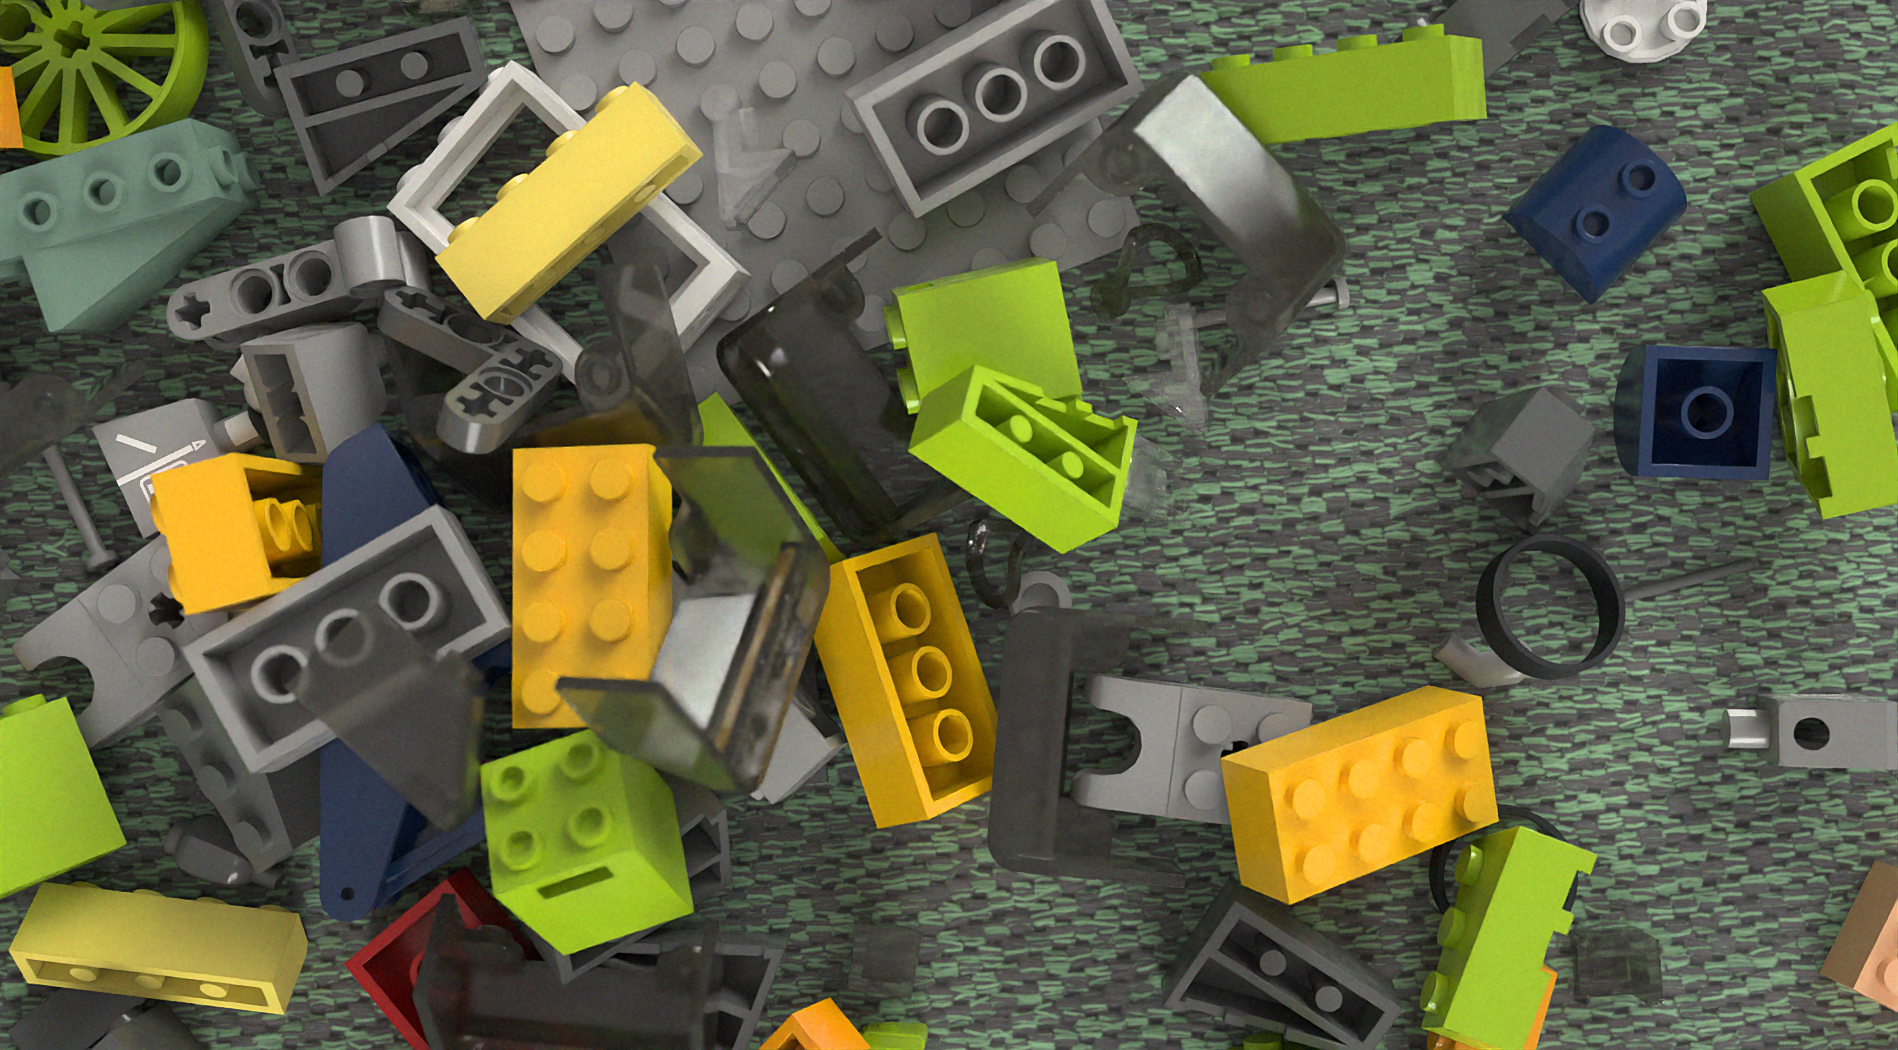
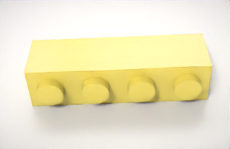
(567, 204)
(161, 947)

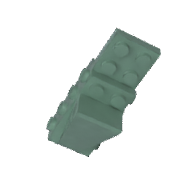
(120, 220)

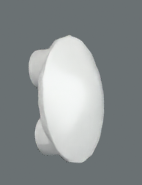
(1642, 28)

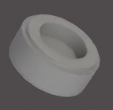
(1041, 589)

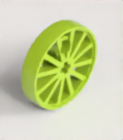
(66, 72)

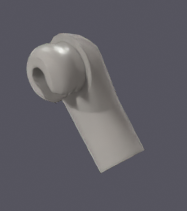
(1476, 667)

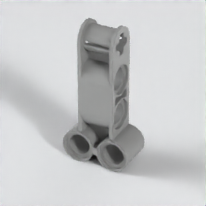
(362, 263)

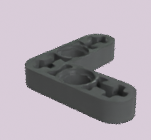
(241, 47)
(505, 370)

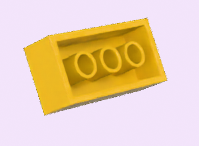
(238, 529)
(586, 572)
(907, 682)
(1359, 792)

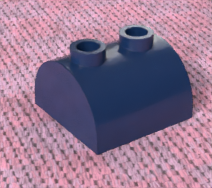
(1598, 209)
(1695, 412)

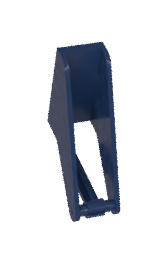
(368, 831)

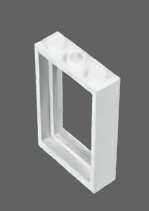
(467, 140)

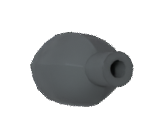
(209, 853)

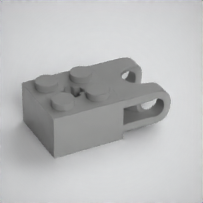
(128, 639)
(1179, 744)

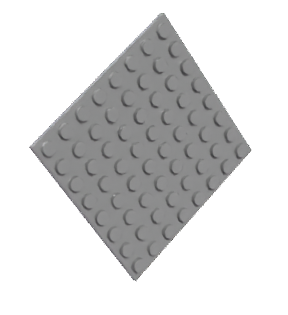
(792, 68)

